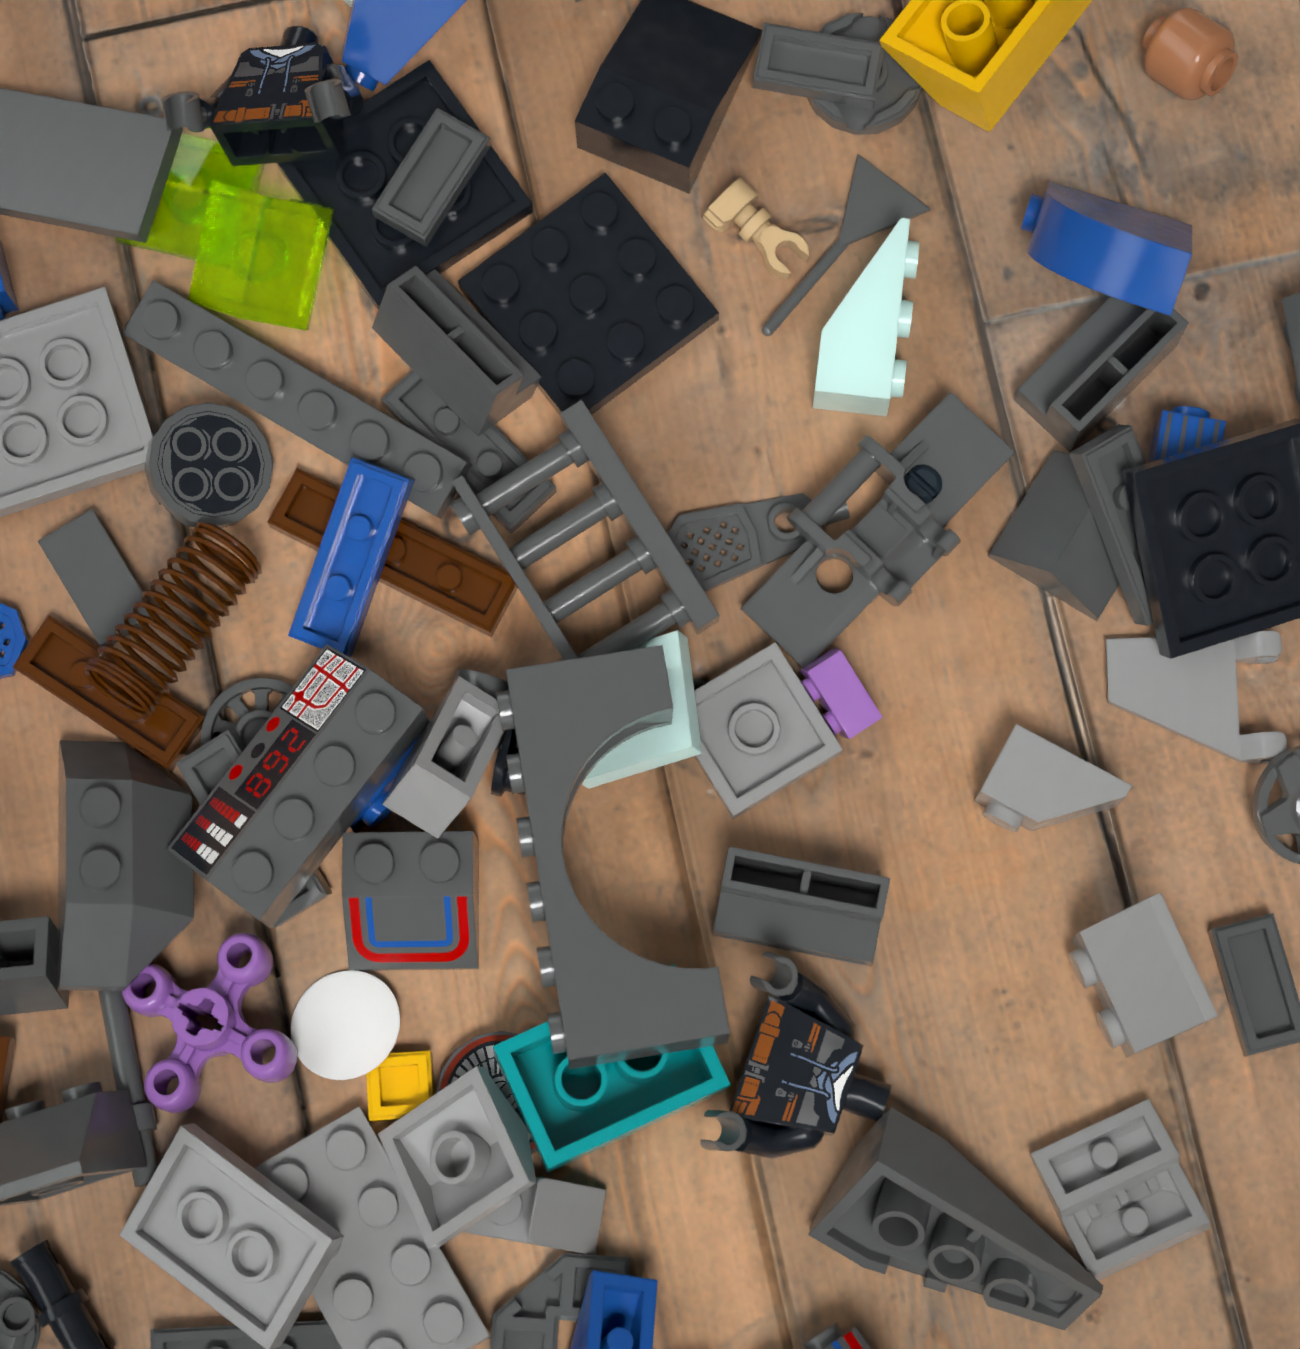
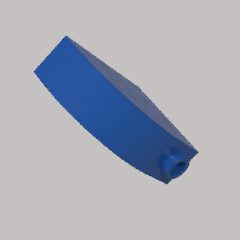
(1109, 246)

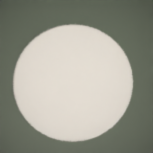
(345, 1025)

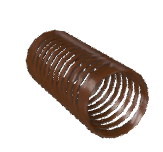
(129, 678)

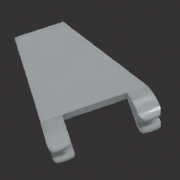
(1194, 691)

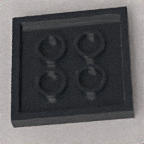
(371, 154)
(589, 298)
(1220, 537)

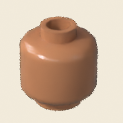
(1189, 54)

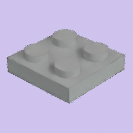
(759, 731)

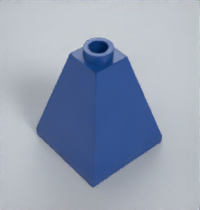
(388, 34)

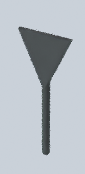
(871, 207)

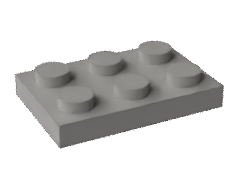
(231, 1236)

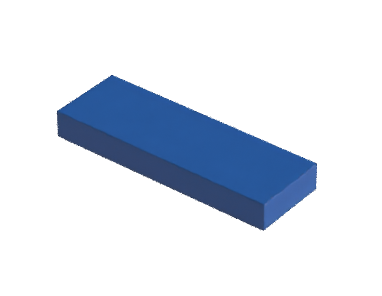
(351, 556)

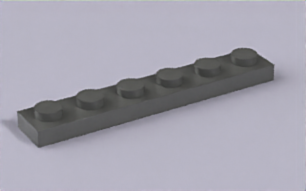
(292, 395)

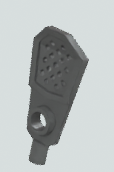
(756, 533)

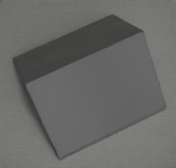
(1058, 542)

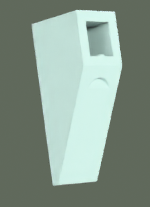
(860, 339)

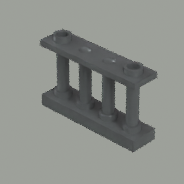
(613, 497)

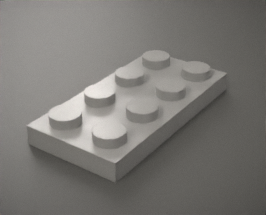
(382, 1279)

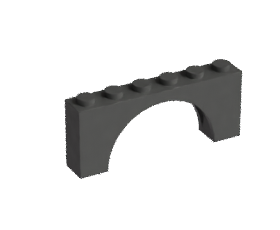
(608, 997)

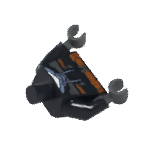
(275, 104)
(796, 1072)

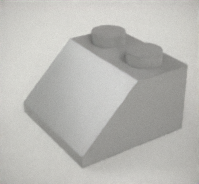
(1141, 977)

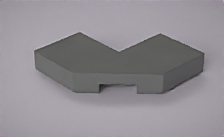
(556, 1294)

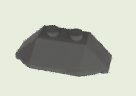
(116, 880)

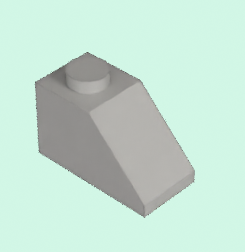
(447, 759)
(1044, 785)

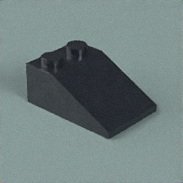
(666, 90)

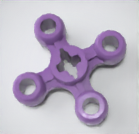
(198, 1044)

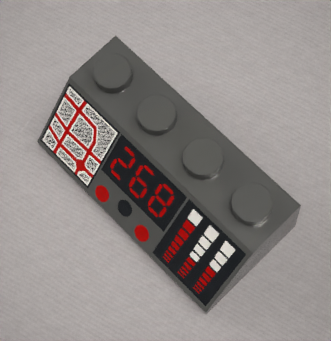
(299, 784)

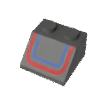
(411, 900)

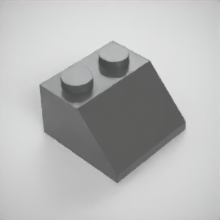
(67, 1144)

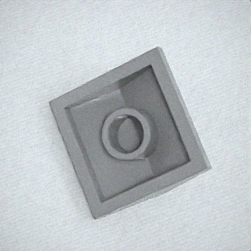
(459, 1156)

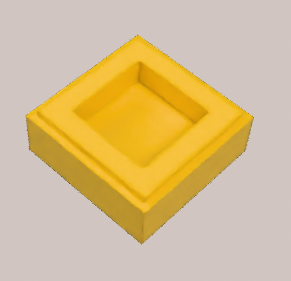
(399, 1085)

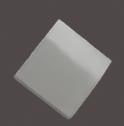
(1120, 1190)

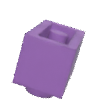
(840, 694)

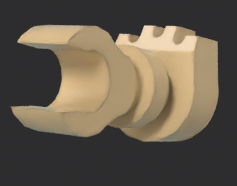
(737, 207)

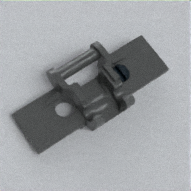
(894, 543)

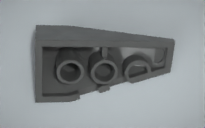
(931, 1212)

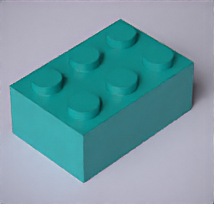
(599, 1104)

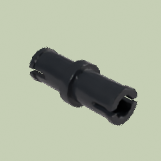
(58, 1300)

